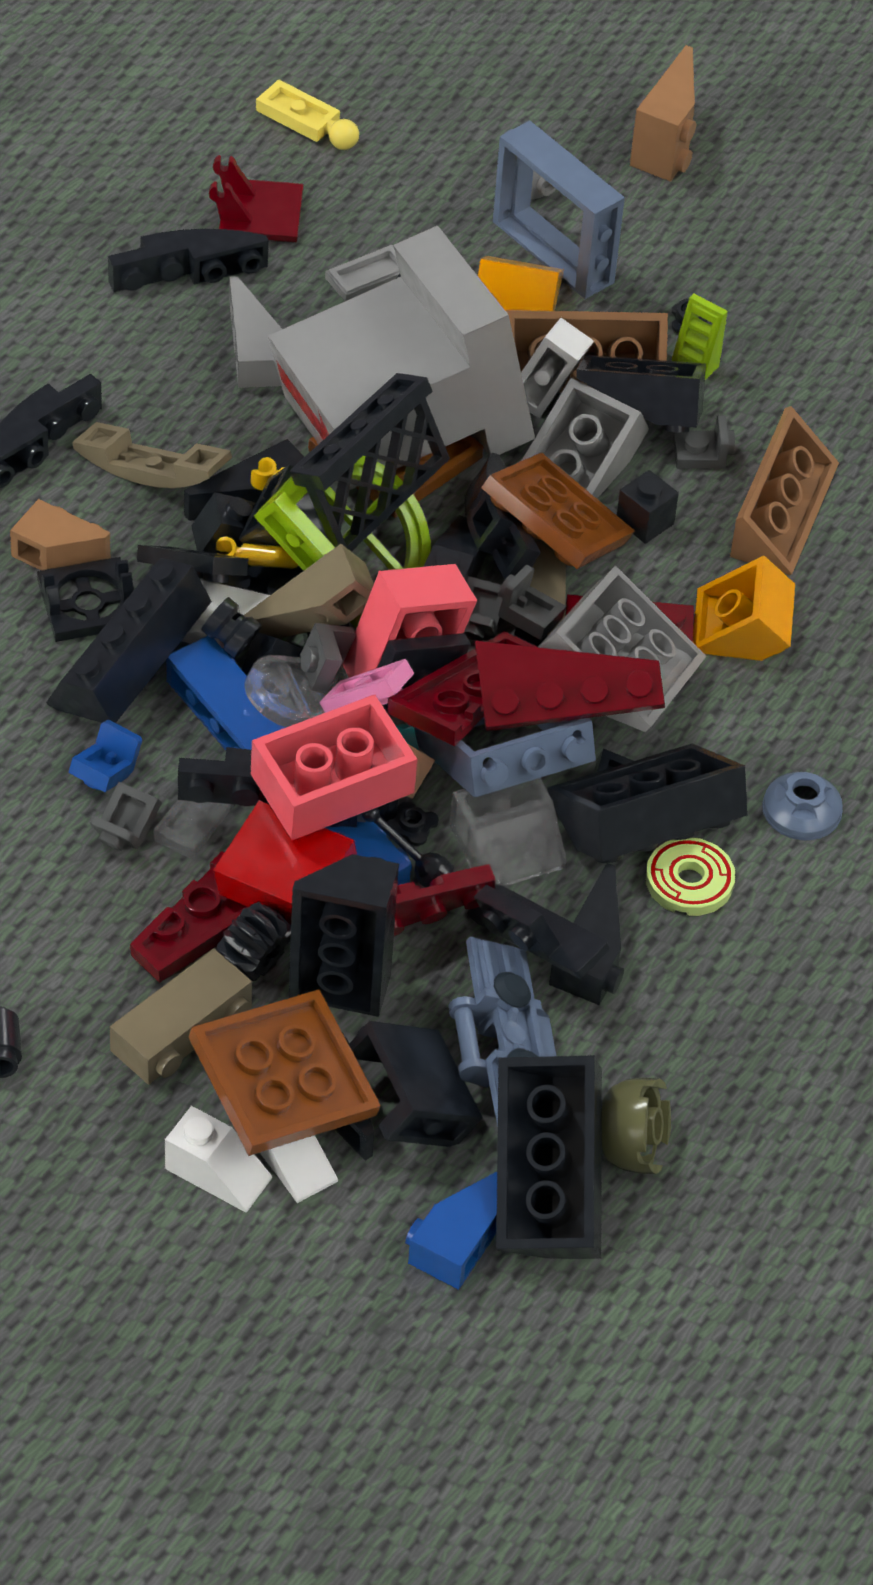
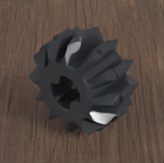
(255, 940)

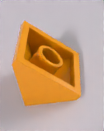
(521, 284)

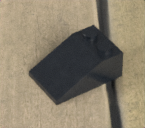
(660, 389)

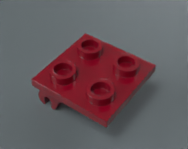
(256, 204)

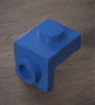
(109, 759)

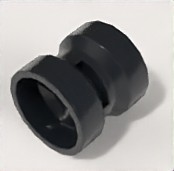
(231, 627)

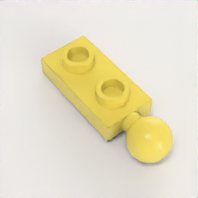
(307, 115)

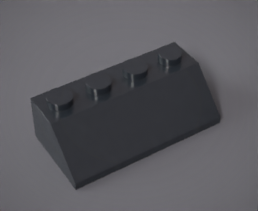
(133, 644)
(650, 801)
(345, 933)
(549, 1156)

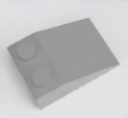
(590, 436)

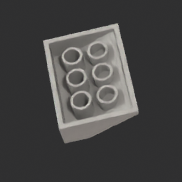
(624, 622)

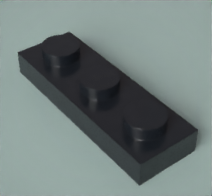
(208, 565)

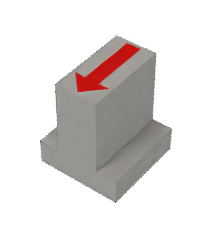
(424, 324)

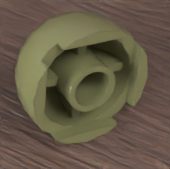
(631, 1120)

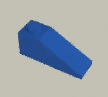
(455, 1233)

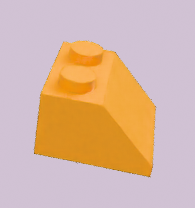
(745, 612)

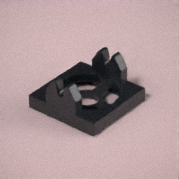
(51, 580)

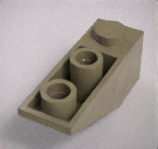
(325, 593)

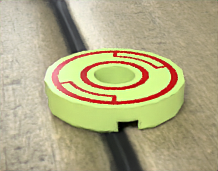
(695, 855)

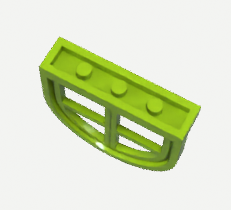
(308, 544)

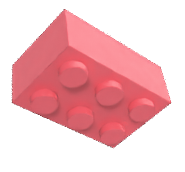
(409, 606)
(333, 766)

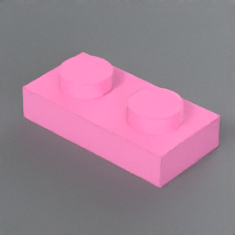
(380, 681)

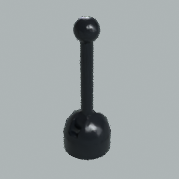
(427, 865)

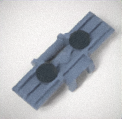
(501, 1010)

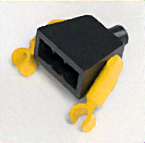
(256, 540)

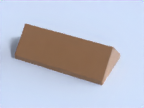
(612, 332)
(784, 495)

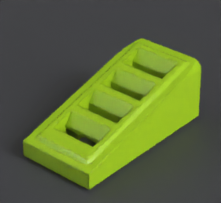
(699, 340)

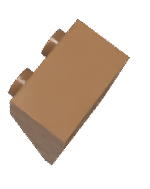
(666, 121)

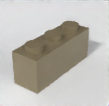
(156, 1032)

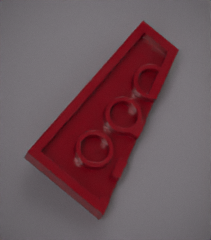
(555, 685)
(448, 699)
(187, 928)

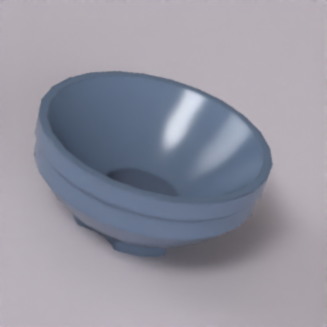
(801, 817)

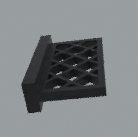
(362, 436)

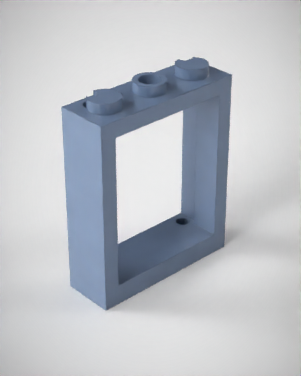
(595, 262)
(516, 761)

